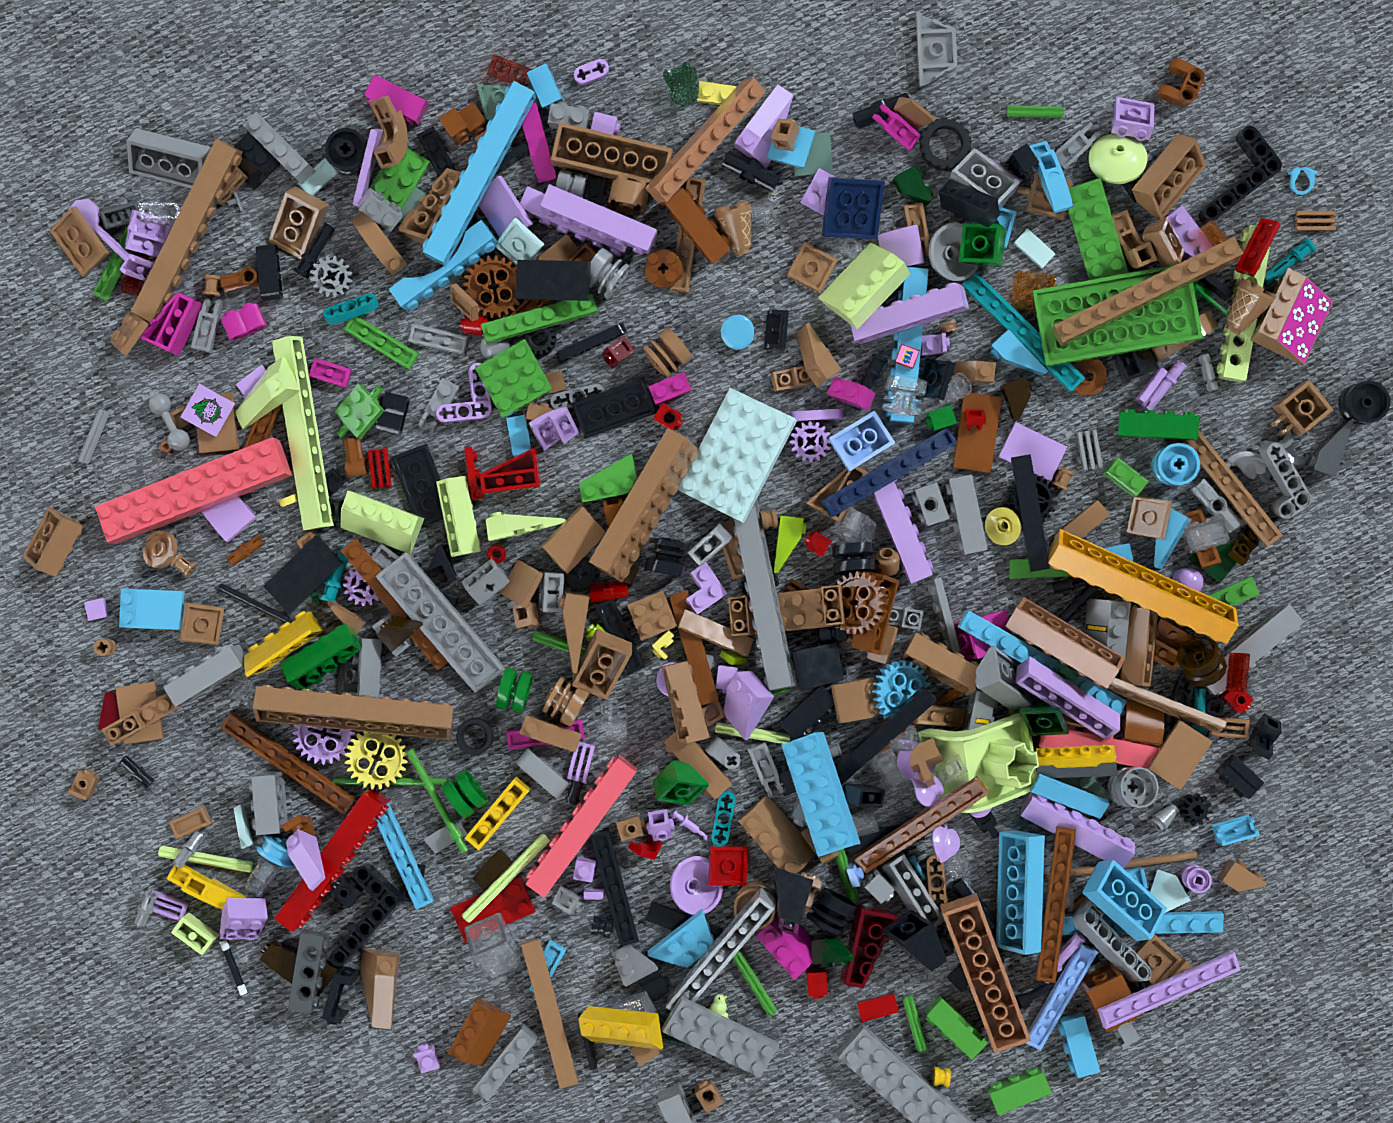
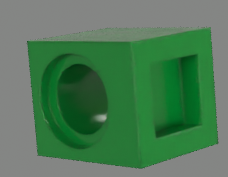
(940, 418)

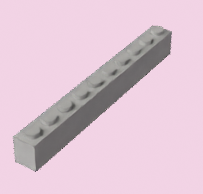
(764, 601)

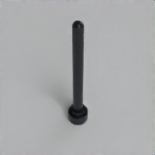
(1026, 999)

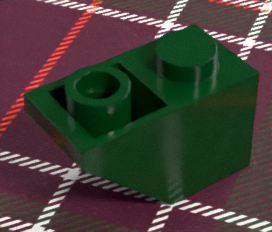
(911, 186)
(829, 951)

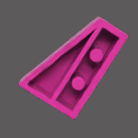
(173, 324)

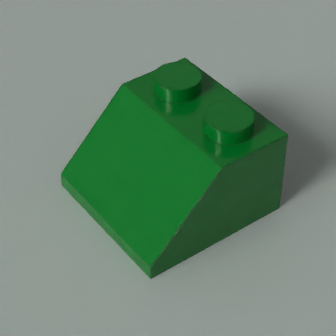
(982, 245)
(679, 784)

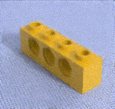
(497, 813)

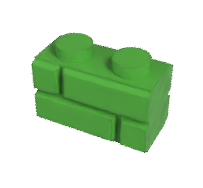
(1125, 477)

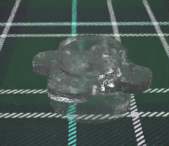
(855, 247)

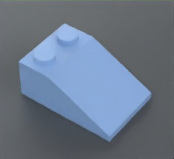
(861, 441)

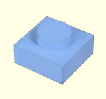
(855, 874)

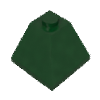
(1044, 720)

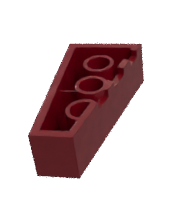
(865, 943)

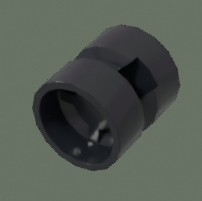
(827, 634)

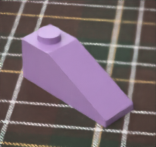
(306, 857)

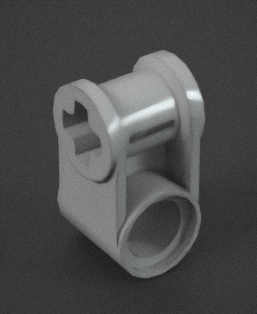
(720, 751)

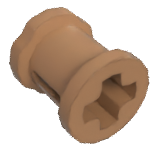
(211, 285)
(1062, 478)
(183, 565)
(98, 647)

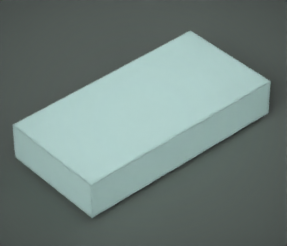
(321, 177)
(1034, 248)

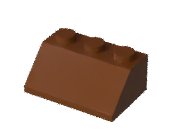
(479, 1033)

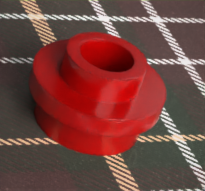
(501, 558)

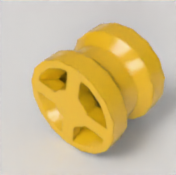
(941, 1077)

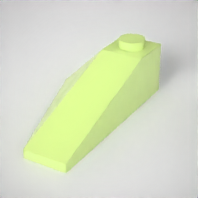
(269, 392)
(509, 525)

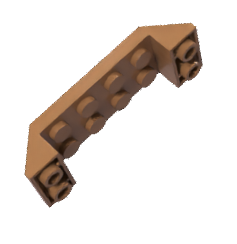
(798, 610)

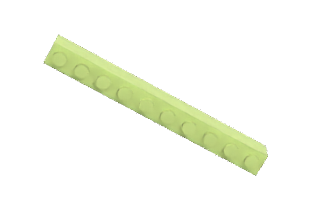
(304, 439)

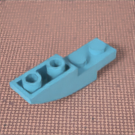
(1052, 177)

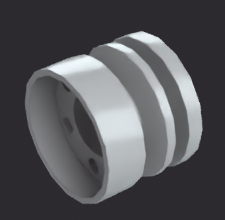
(607, 274)
(1142, 788)

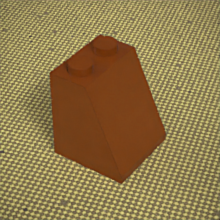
(1103, 988)

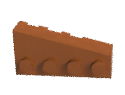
(696, 225)
(874, 640)

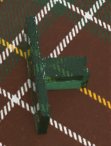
(315, 599)

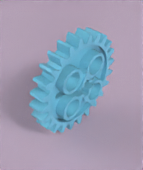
(886, 685)

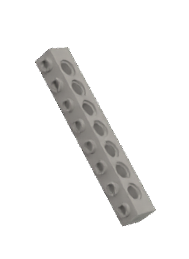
(724, 948)

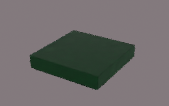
(1219, 571)

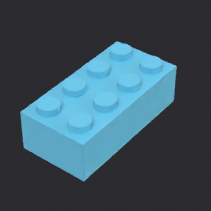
(1124, 900)

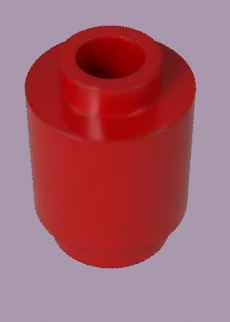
(472, 327)

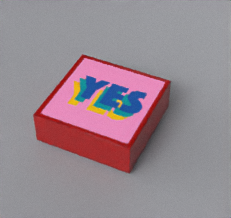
(907, 356)

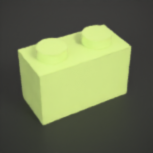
(195, 933)

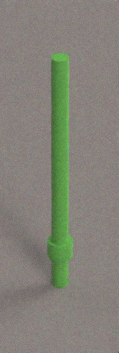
(399, 781)
(455, 833)

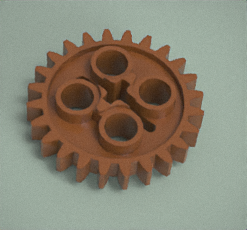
(476, 290)
(873, 602)

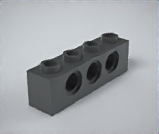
(298, 999)

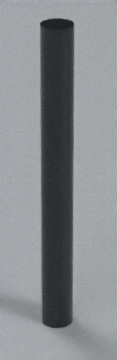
(253, 603)

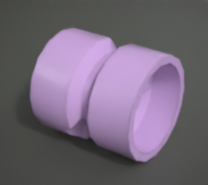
(1195, 878)

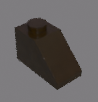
(1016, 396)
(397, 631)

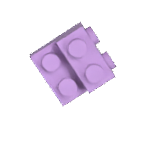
(1133, 118)

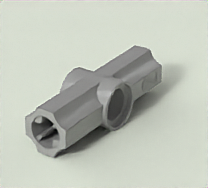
(1207, 496)

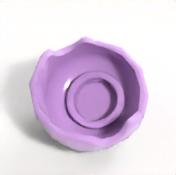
(1189, 577)

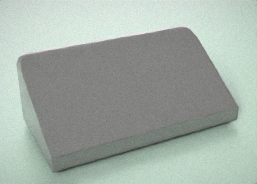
(441, 839)

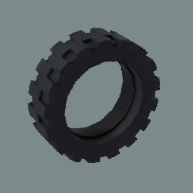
(956, 127)

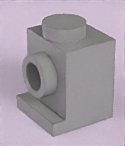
(1126, 1034)

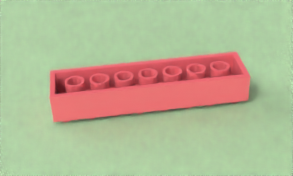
(577, 831)

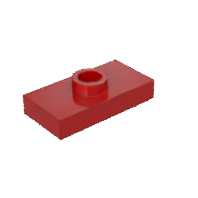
(608, 591)

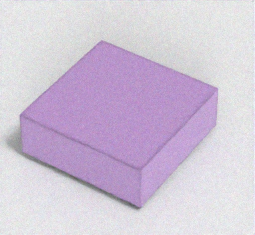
(96, 609)
(593, 894)

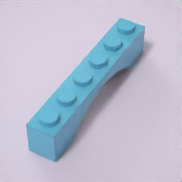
(476, 243)

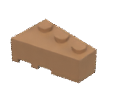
(840, 481)

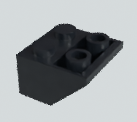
(1134, 364)

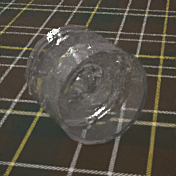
(904, 395)

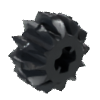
(1195, 801)

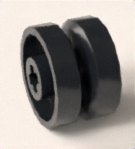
(340, 143)
(1364, 402)
(853, 557)

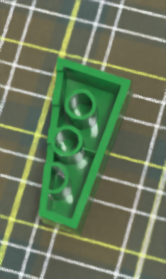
(321, 657)

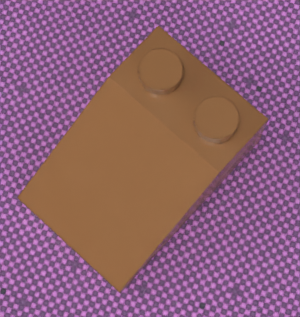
(297, 221)

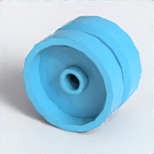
(1186, 460)

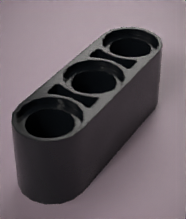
(268, 272)

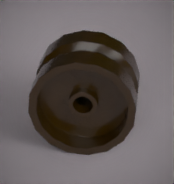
(1201, 661)

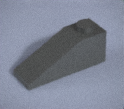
(1328, 455)

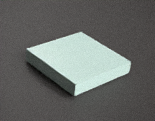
(519, 242)

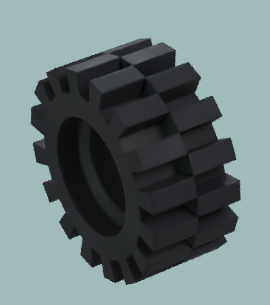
(547, 346)

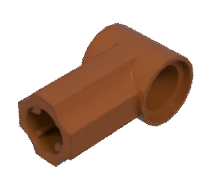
(239, 280)
(355, 461)

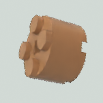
(628, 196)

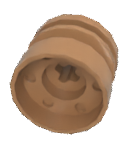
(667, 352)
(565, 701)

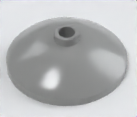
(949, 239)

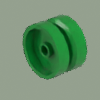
(510, 689)
(465, 793)

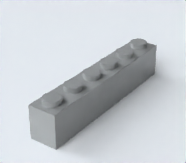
(1261, 640)

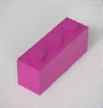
(411, 106)

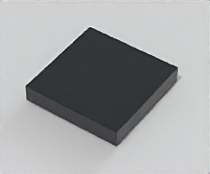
(938, 377)

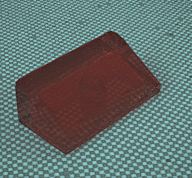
(1238, 672)

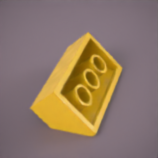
(621, 1027)

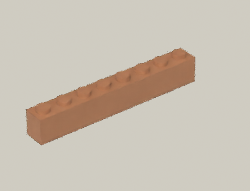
(705, 140)

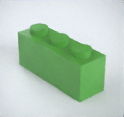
(1019, 1090)

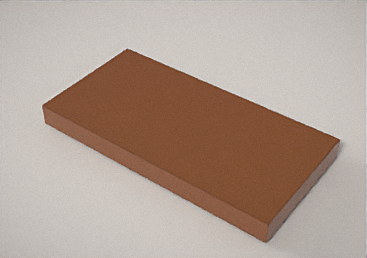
(974, 447)

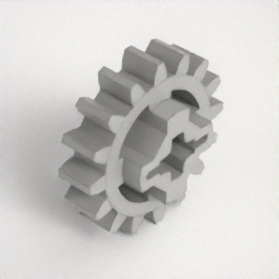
(326, 269)

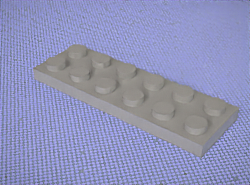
(720, 1036)

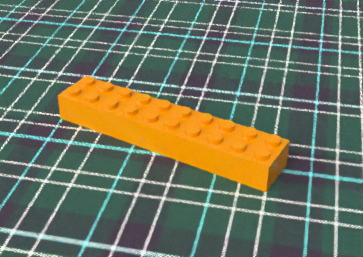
(1143, 586)

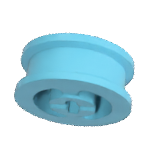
(275, 850)

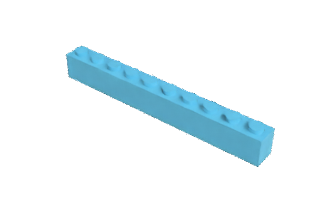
(479, 173)

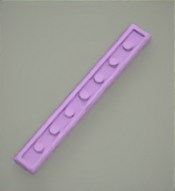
(1168, 989)

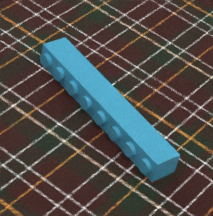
(913, 285)

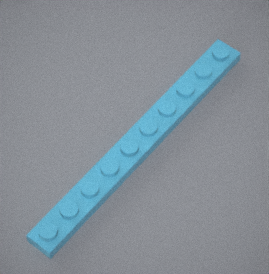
(1021, 651)
(1170, 923)

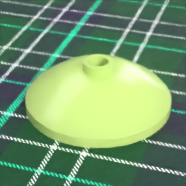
(1115, 165)

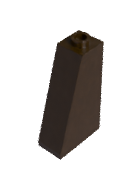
(283, 958)

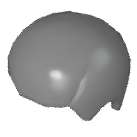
(493, 349)

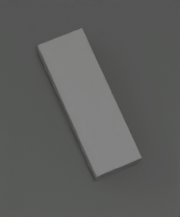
(438, 339)

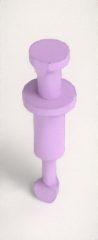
(683, 820)

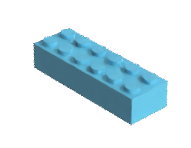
(820, 794)
(1020, 891)

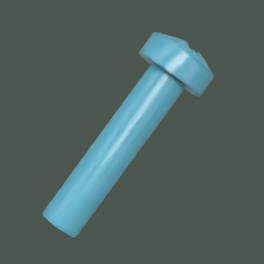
(913, 859)

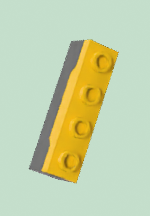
(1077, 761)

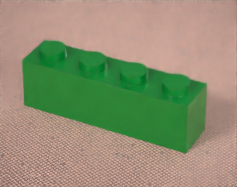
(1158, 425)

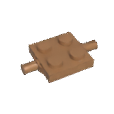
(1037, 199)

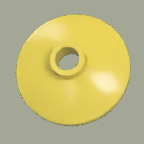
(995, 526)

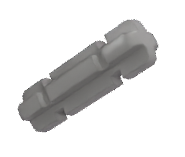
(1208, 372)

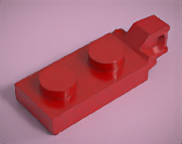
(473, 475)

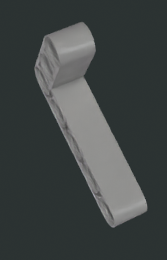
(1109, 942)

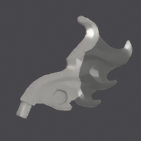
(1253, 464)

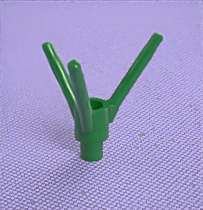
(1199, 291)

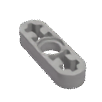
(562, 395)

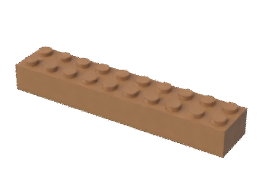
(353, 712)

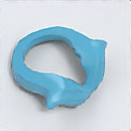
(1294, 174)

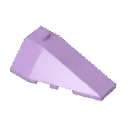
(756, 136)

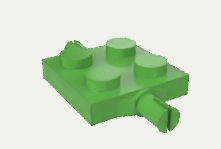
(359, 411)

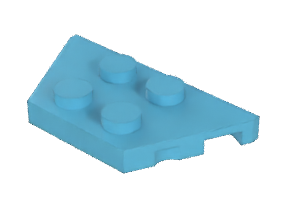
(685, 943)

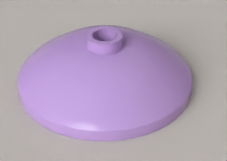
(701, 894)

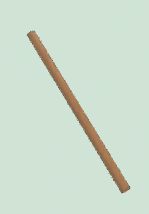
(1135, 863)

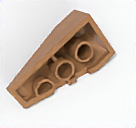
(420, 221)
(574, 614)
(379, 981)

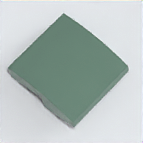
(819, 156)

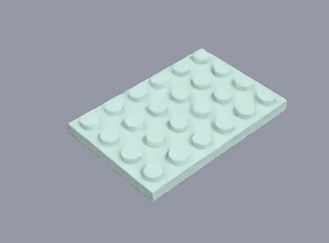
(737, 455)

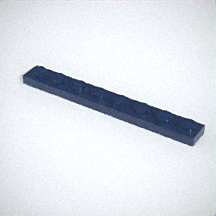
(889, 472)

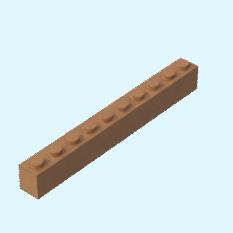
(187, 230)
(1147, 291)

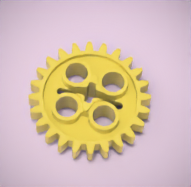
(392, 765)

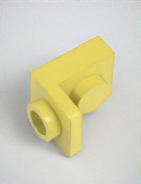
(665, 640)

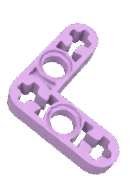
(477, 401)

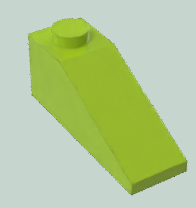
(788, 536)

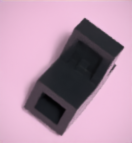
(1264, 735)

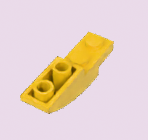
(202, 887)

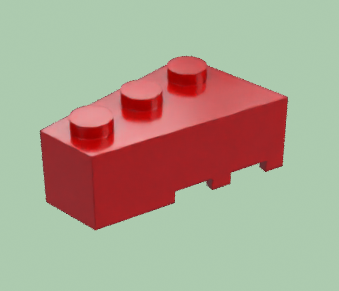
(515, 473)

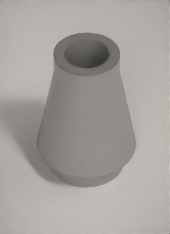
(1163, 818)

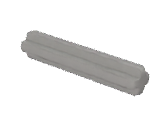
(93, 436)

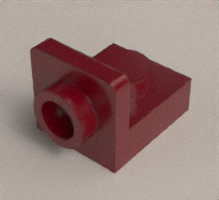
(617, 352)

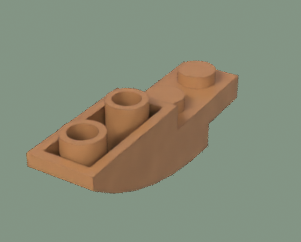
(139, 719)

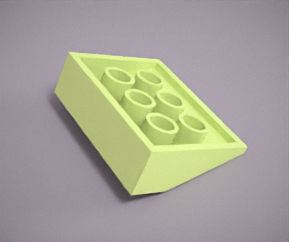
(865, 285)

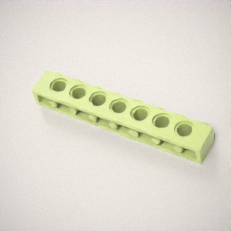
(1242, 353)

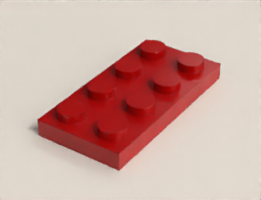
(511, 902)

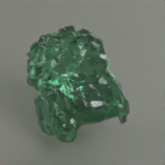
(682, 84)

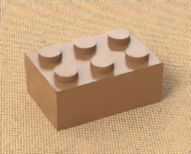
(602, 664)

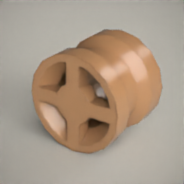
(769, 519)

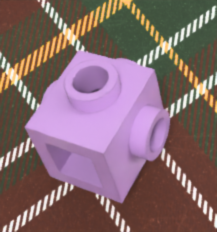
(660, 825)

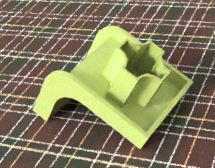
(996, 753)

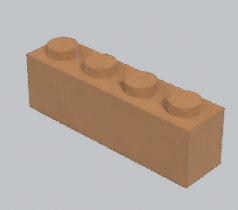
(1139, 647)
(701, 762)

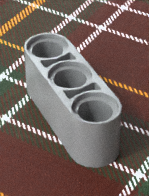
(542, 773)

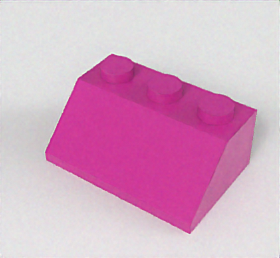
(790, 950)

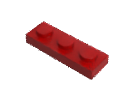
(1257, 247)

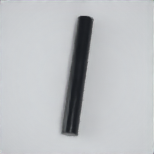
(590, 1051)

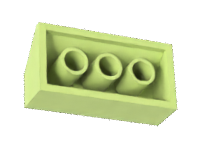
(380, 521)

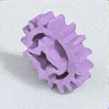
(803, 435)
(367, 593)

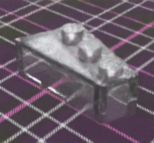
(857, 526)

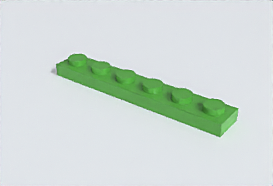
(537, 319)

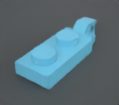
(553, 954)

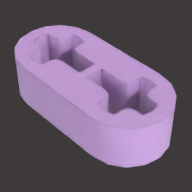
(593, 76)

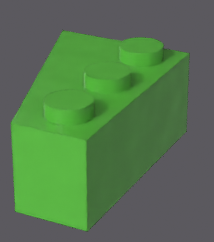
(610, 482)
(956, 1027)

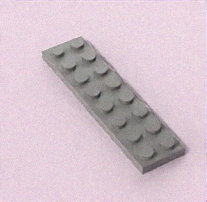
(440, 622)

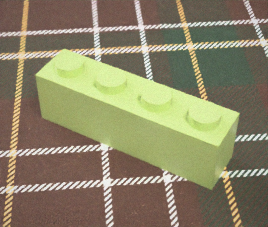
(458, 516)

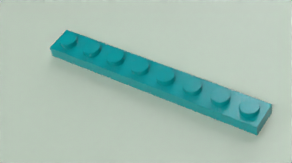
(1022, 330)

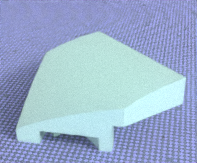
(243, 827)
(1169, 890)

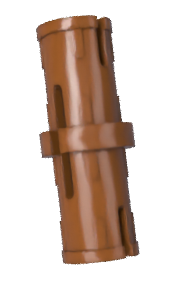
(245, 550)

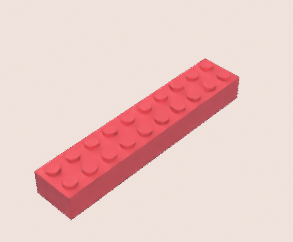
(193, 491)

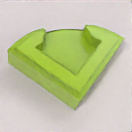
(732, 658)

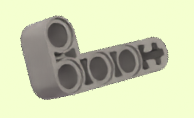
(1282, 477)

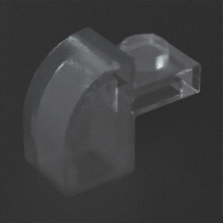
(611, 728)

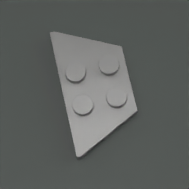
(934, 49)

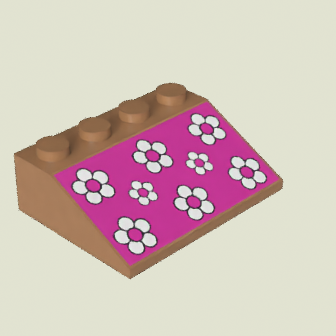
(1293, 318)

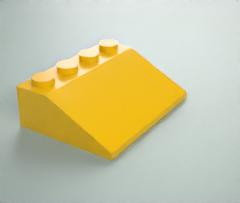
(281, 644)

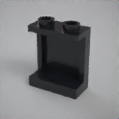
(343, 976)

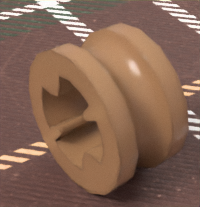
(948, 327)

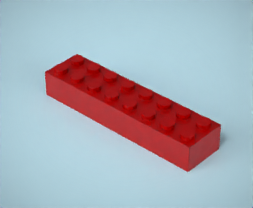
(334, 856)

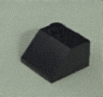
(256, 161)

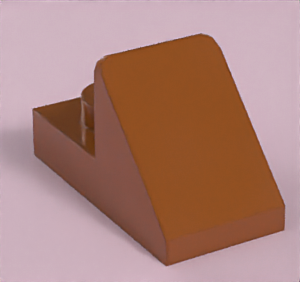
(300, 822)

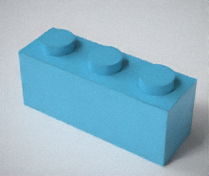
(1078, 1045)

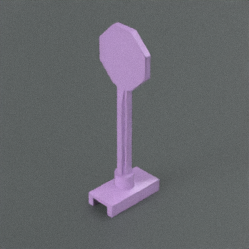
(133, 265)

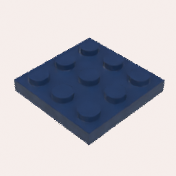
(853, 208)

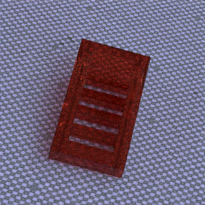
(505, 77)

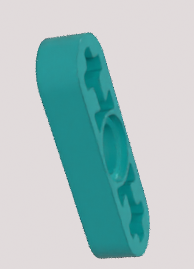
(340, 313)
(725, 832)

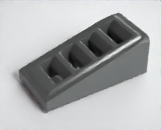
(119, 209)

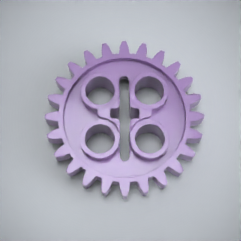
(319, 750)

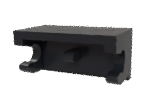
(776, 330)

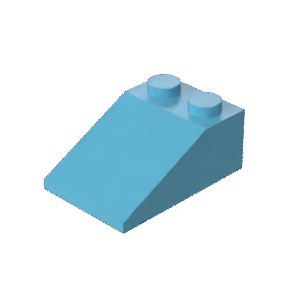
(151, 609)

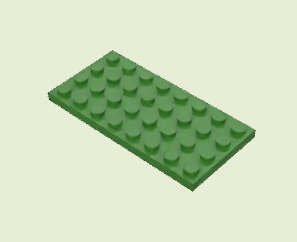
(1158, 324)

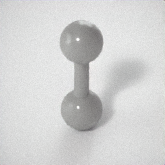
(177, 438)

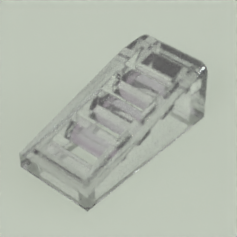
(170, 207)

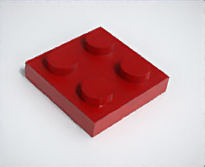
(727, 865)

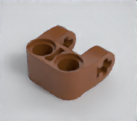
(1187, 86)

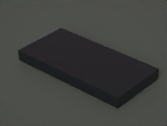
(553, 280)
(614, 407)
(418, 479)
(303, 574)

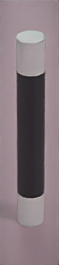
(233, 967)

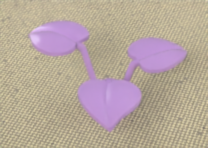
(944, 840)

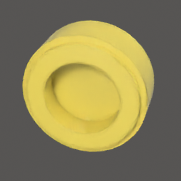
(288, 500)

